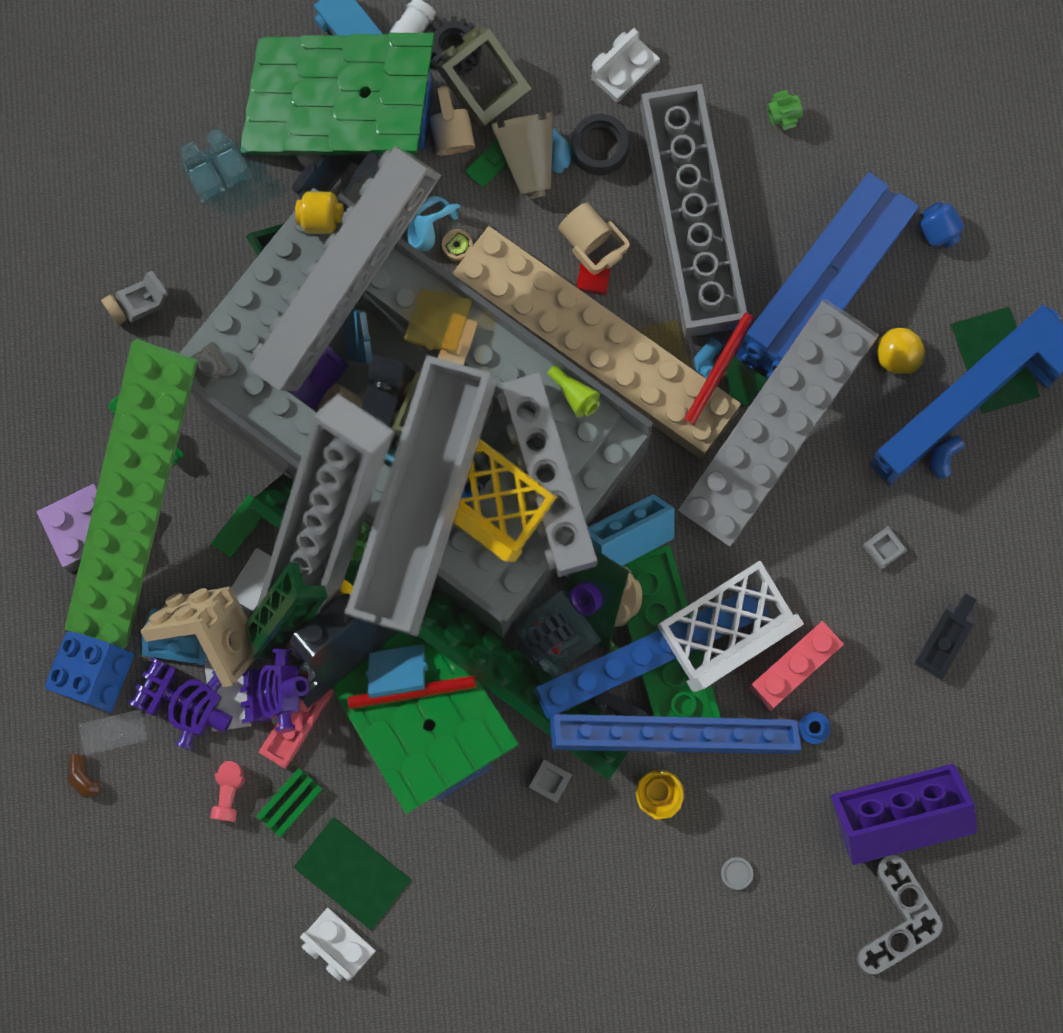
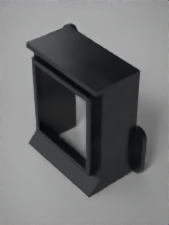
(329, 170)

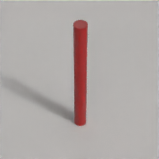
(719, 369)
(431, 688)

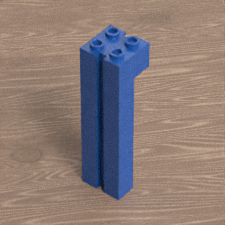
(830, 270)
(1031, 345)

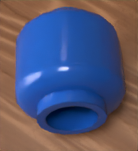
(941, 224)

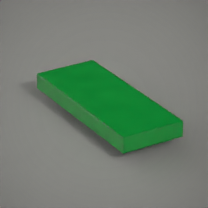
(487, 165)
(237, 529)

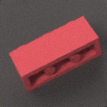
(796, 666)

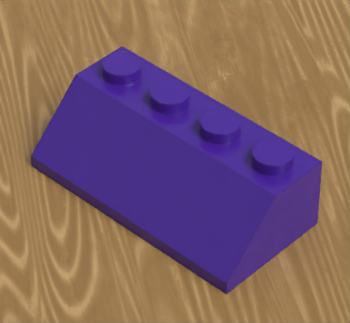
(904, 814)

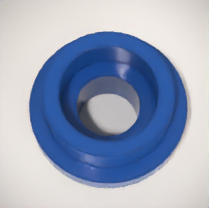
(810, 737)

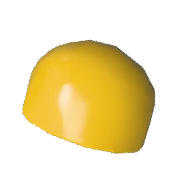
(900, 351)
(660, 794)

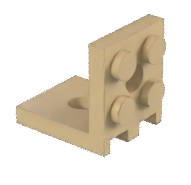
(214, 619)

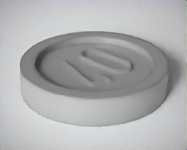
(737, 873)

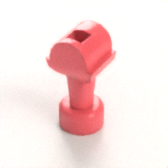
(230, 779)

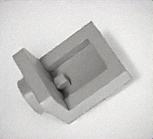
(142, 297)

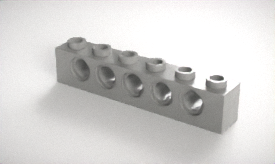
(530, 392)

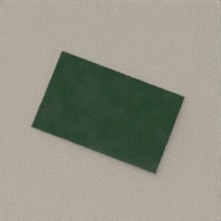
(976, 339)
(611, 581)
(352, 873)

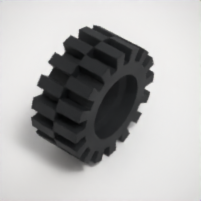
(453, 29)

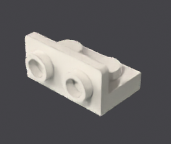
(623, 65)
(337, 945)

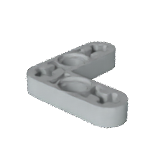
(912, 917)

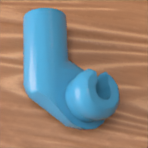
(561, 152)
(704, 358)

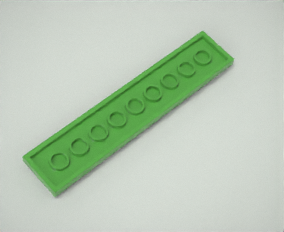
(130, 492)

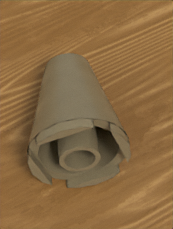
(528, 152)

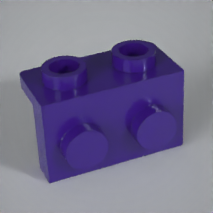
(321, 378)

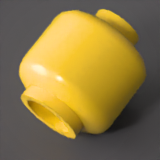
(319, 212)

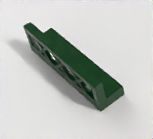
(283, 613)

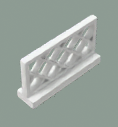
(737, 652)

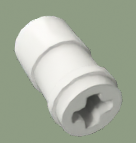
(415, 18)

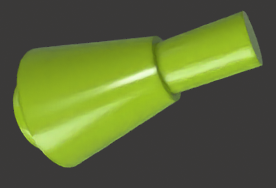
(579, 396)

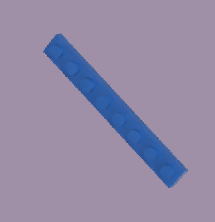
(633, 660)
(674, 734)

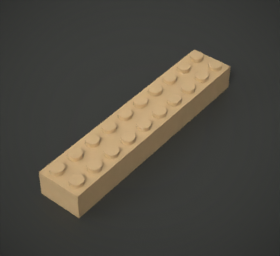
(595, 341)

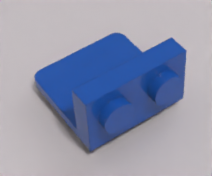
(89, 670)

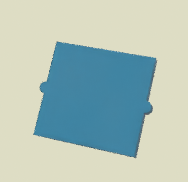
(357, 337)
(396, 671)

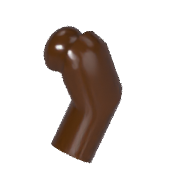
(79, 780)

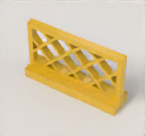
(483, 528)

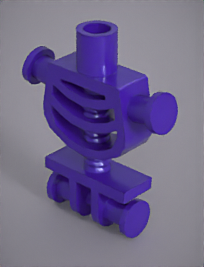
(273, 692)
(209, 715)

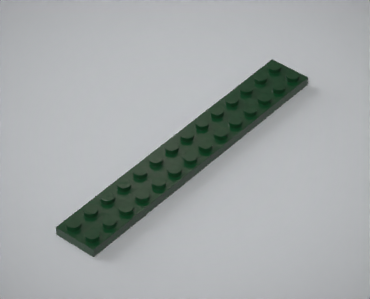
(467, 645)

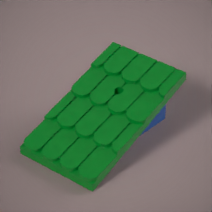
(339, 95)
(420, 761)

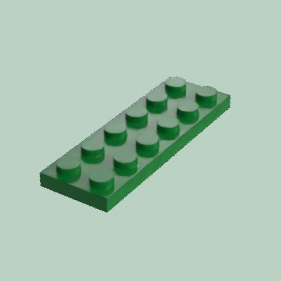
(662, 598)

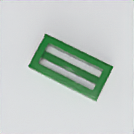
(307, 781)

